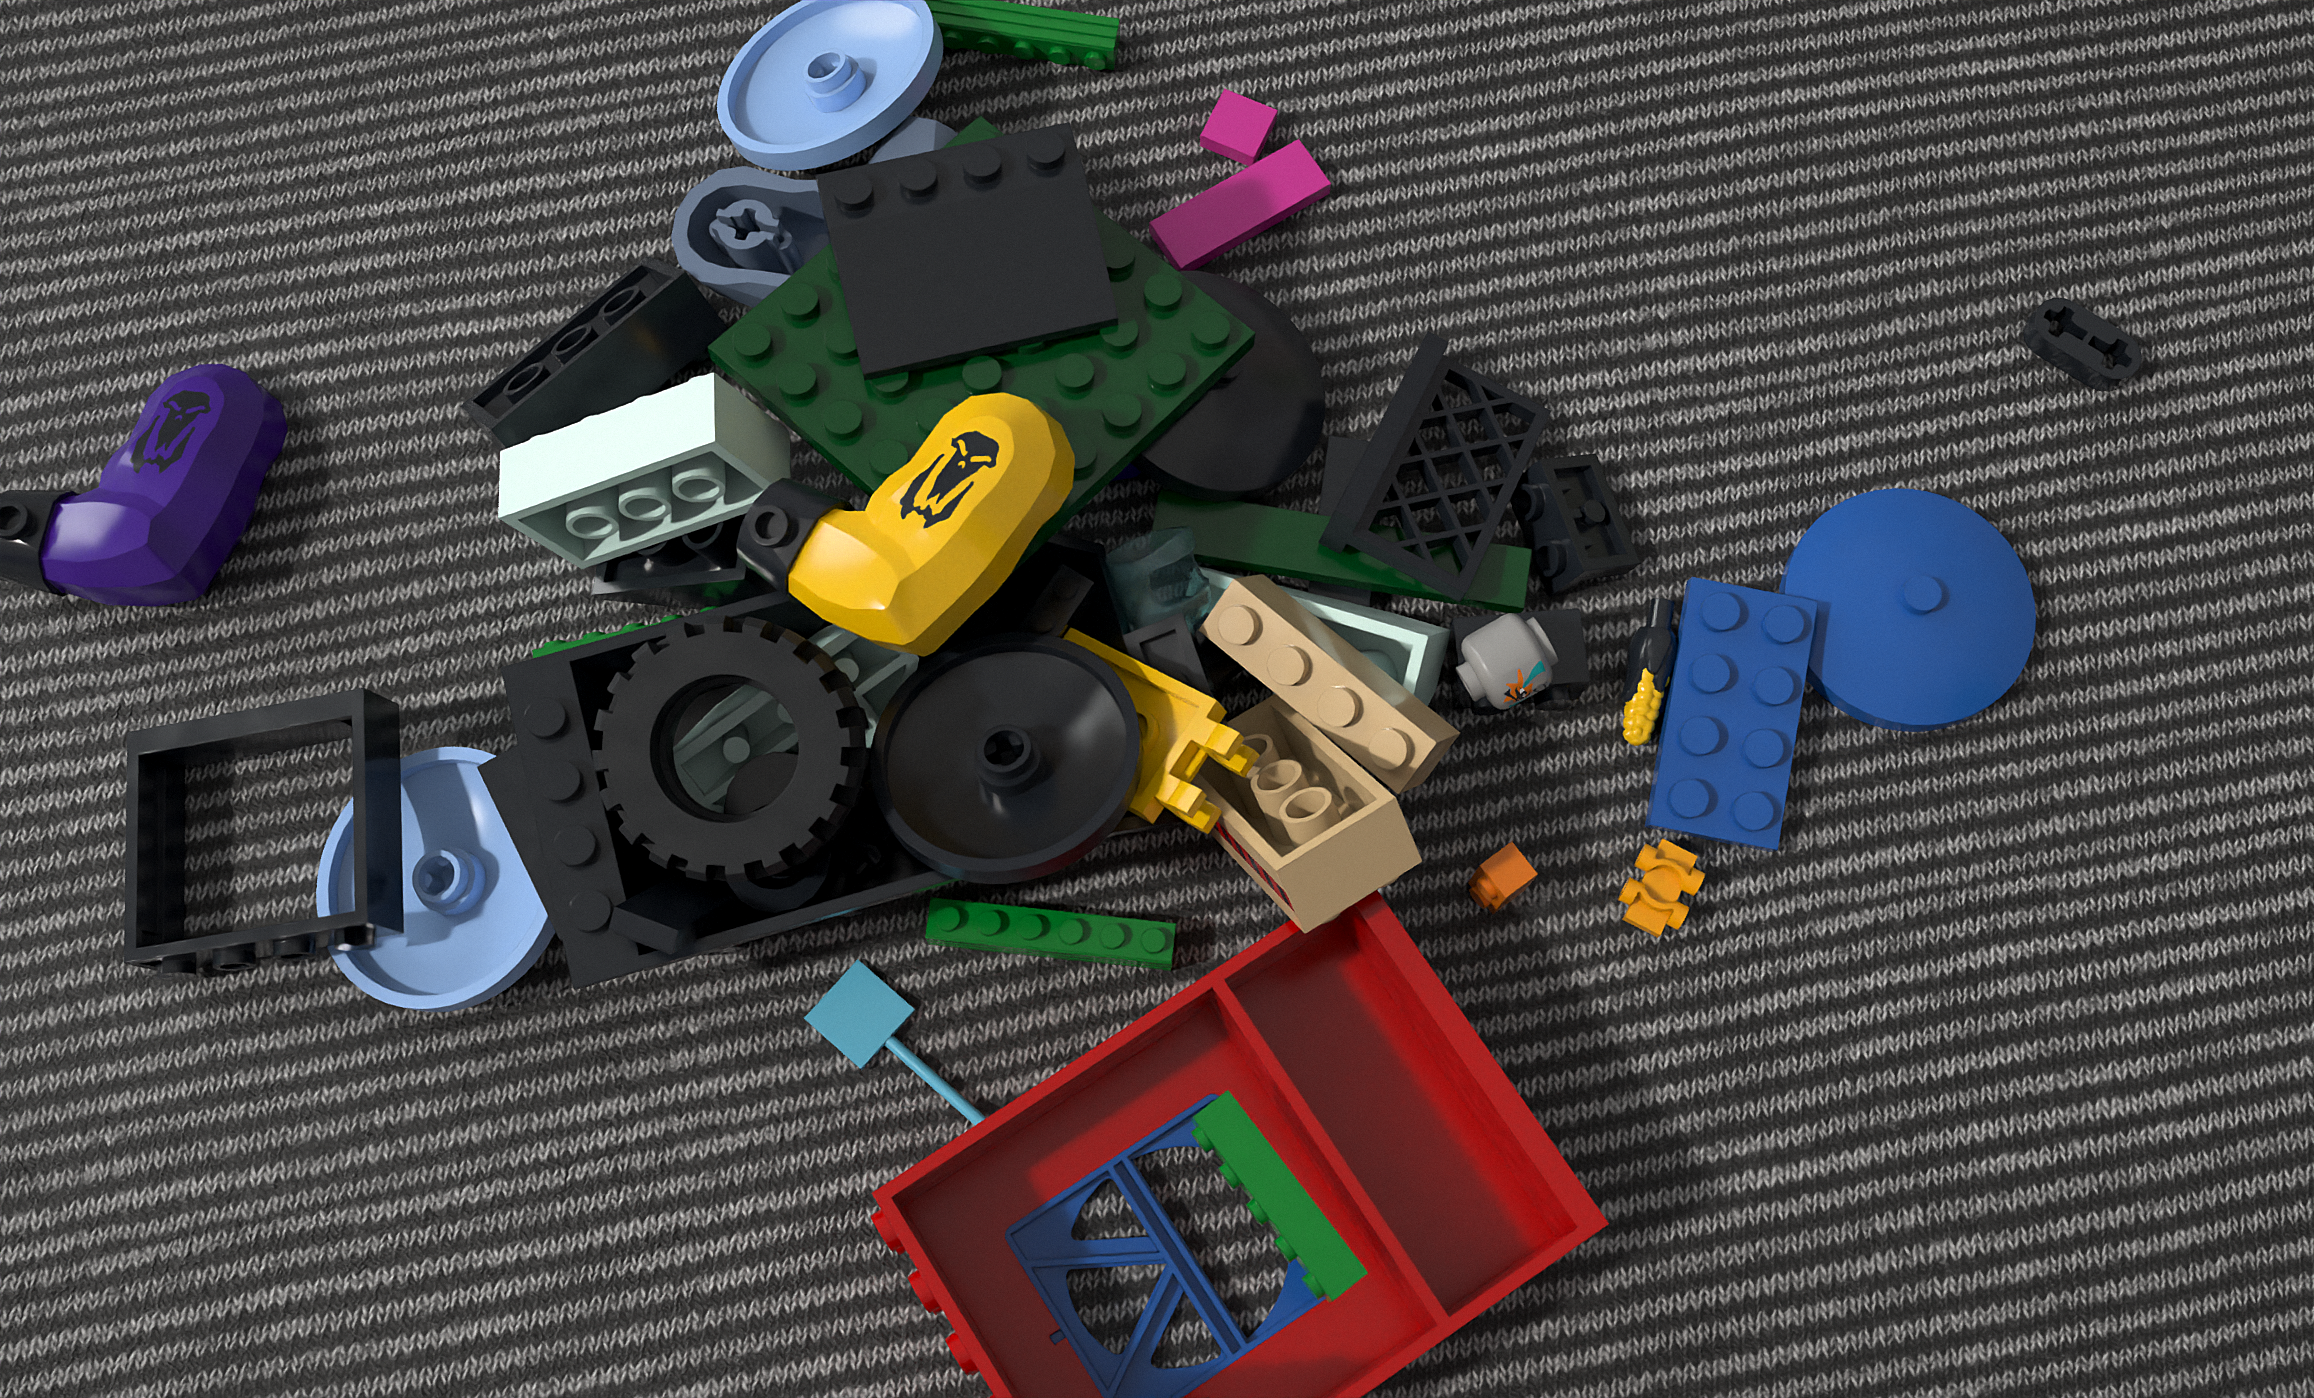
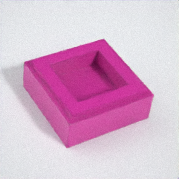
(1238, 128)

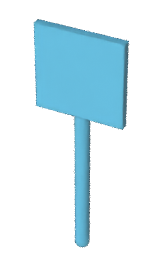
(863, 1016)

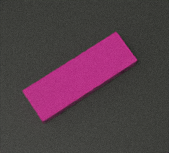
(1239, 207)

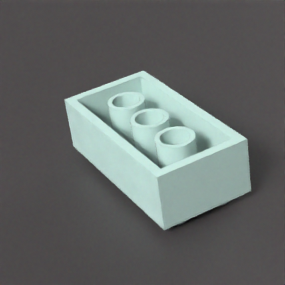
(643, 471)

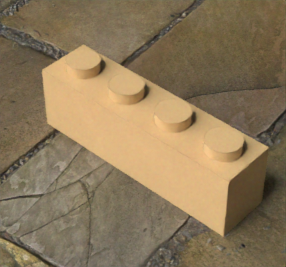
(1329, 682)

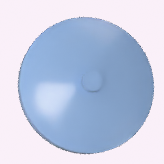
(828, 80)
(465, 893)

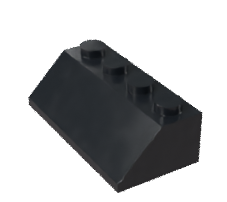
(601, 356)

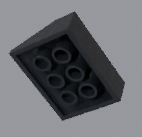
(967, 250)

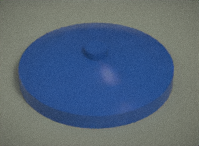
(1914, 611)

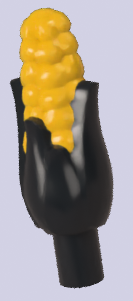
(1649, 672)

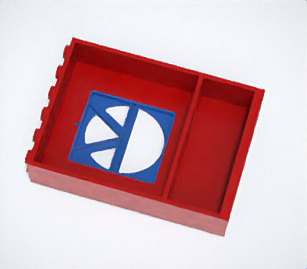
(1361, 1090)

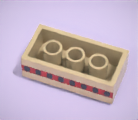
(1306, 817)

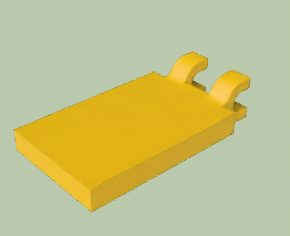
(1177, 734)

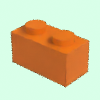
(1501, 878)

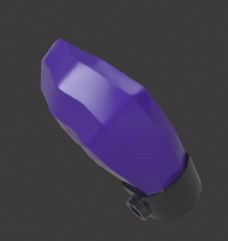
(164, 502)

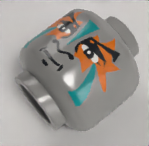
(1507, 661)

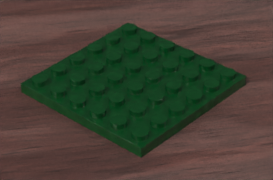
(1103, 386)

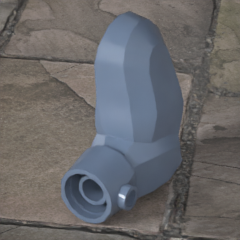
(755, 229)

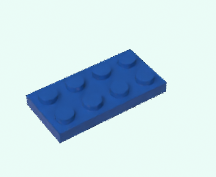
(1732, 714)

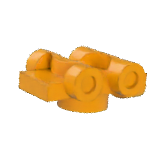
(1655, 896)

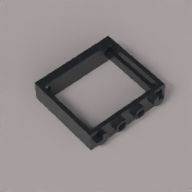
(157, 831)

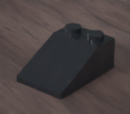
(683, 571)

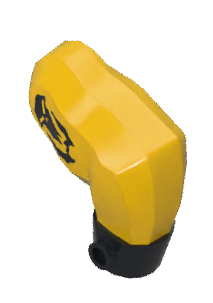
(932, 535)

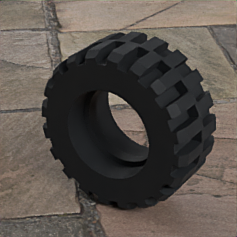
(642, 731)

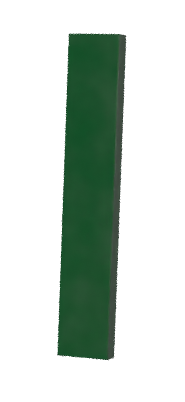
(1288, 546)

